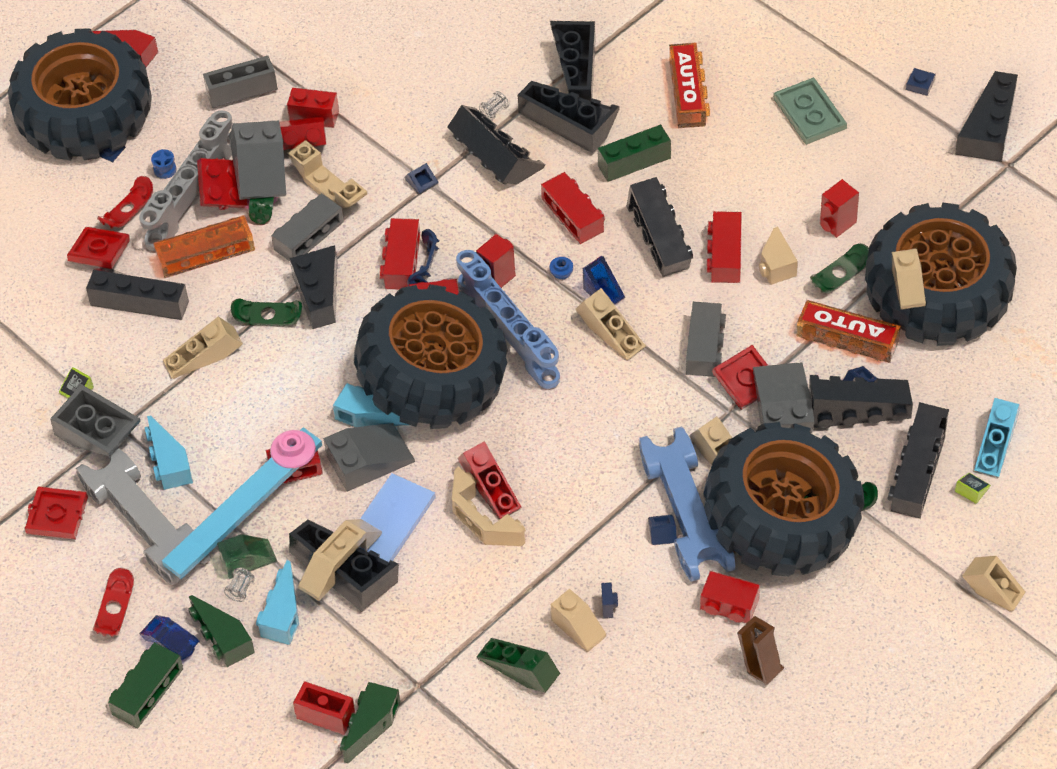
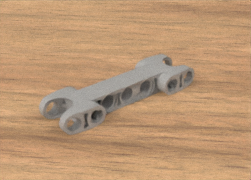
(169, 205)
(118, 485)

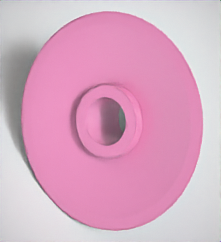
(296, 455)

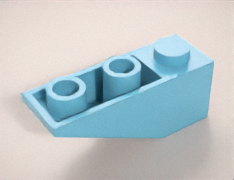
(359, 410)
(997, 437)
(170, 455)
(280, 615)

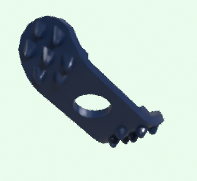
(429, 240)

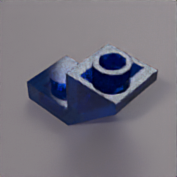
(170, 635)

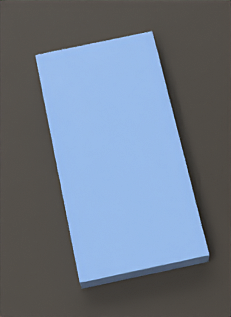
(396, 513)

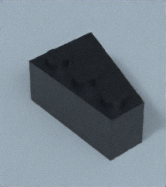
(316, 283)

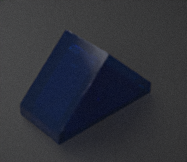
(598, 276)

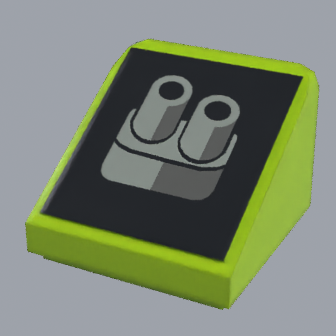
(73, 381)
(971, 487)

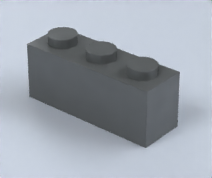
(240, 81)
(307, 227)
(705, 338)

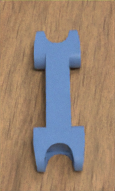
(527, 340)
(673, 466)

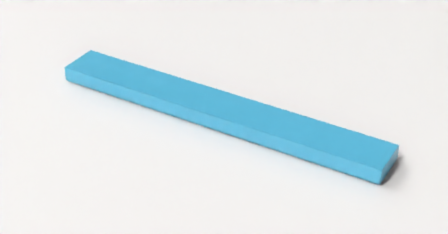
(229, 515)

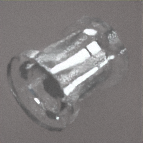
(494, 105)
(239, 584)

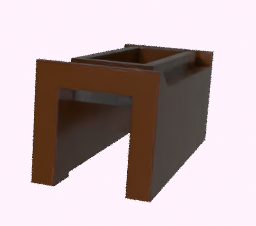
(760, 650)

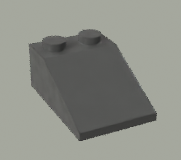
(258, 159)
(783, 395)
(92, 422)
(366, 453)

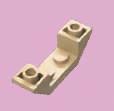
(321, 180)
(503, 532)
(333, 553)

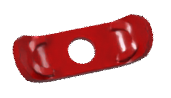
(138, 197)
(117, 590)

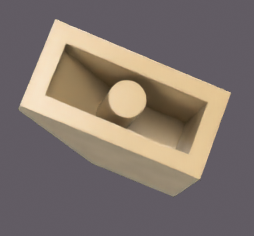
(777, 259)
(908, 278)
(994, 582)
(577, 620)

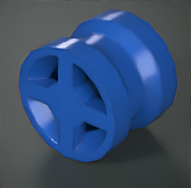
(163, 164)

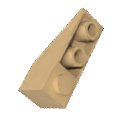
(609, 324)
(206, 347)
(711, 438)

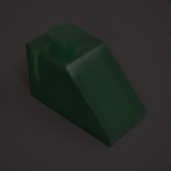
(245, 553)

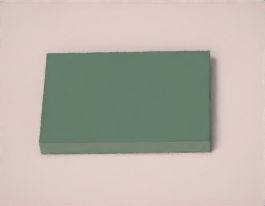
(810, 110)

